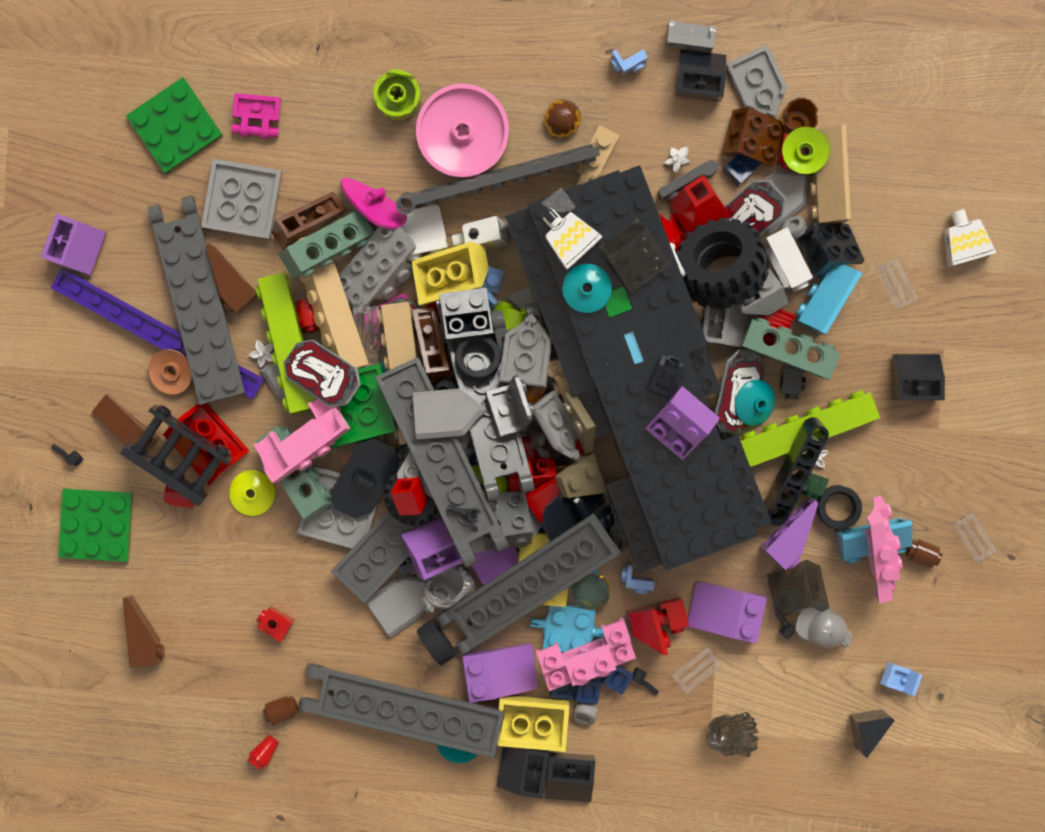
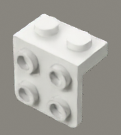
(426, 230)

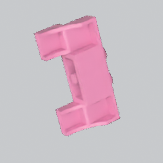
(304, 444)
(882, 550)
(588, 660)

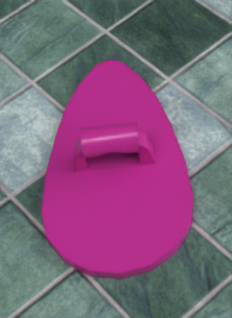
(373, 204)

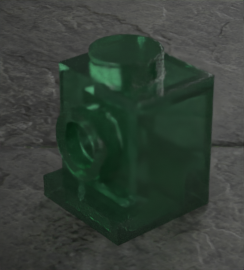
(815, 486)

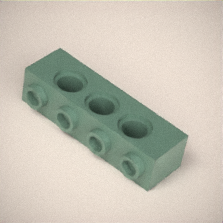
(295, 255)
(826, 353)
(295, 486)

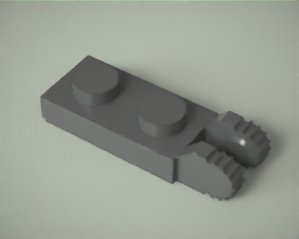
(672, 189)

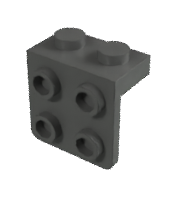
(510, 408)
(513, 519)

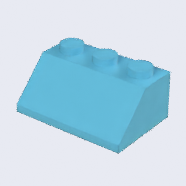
(827, 298)
(853, 543)

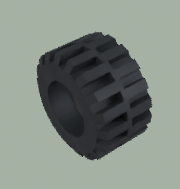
(429, 511)

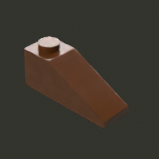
(306, 219)
(231, 285)
(430, 344)
(121, 422)
(142, 640)

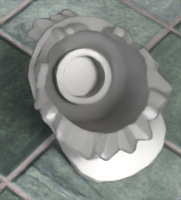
(447, 589)
(823, 628)

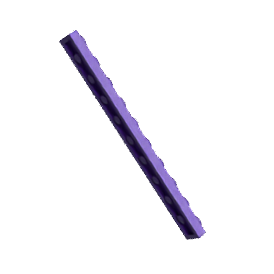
(134, 320)

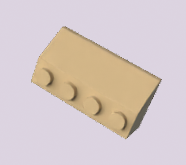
(831, 182)

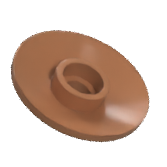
(162, 376)

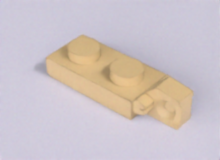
(606, 141)
(556, 372)

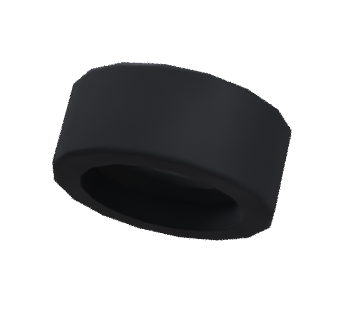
(477, 376)
(856, 507)
(436, 642)

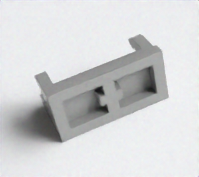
(690, 36)

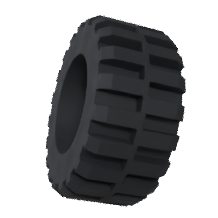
(730, 284)

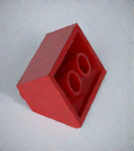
(210, 425)

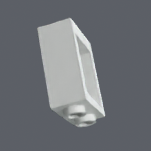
(787, 260)

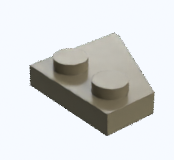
(580, 420)
(581, 478)

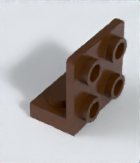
(753, 136)

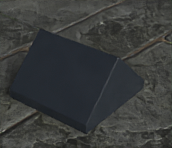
(869, 729)

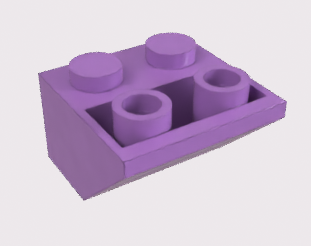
(73, 244)
(682, 423)
(431, 548)

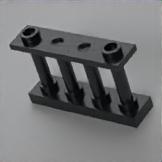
(156, 466)

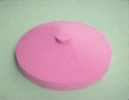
(462, 130)

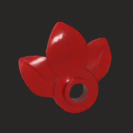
(673, 230)

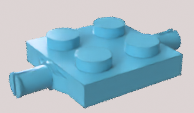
(568, 627)

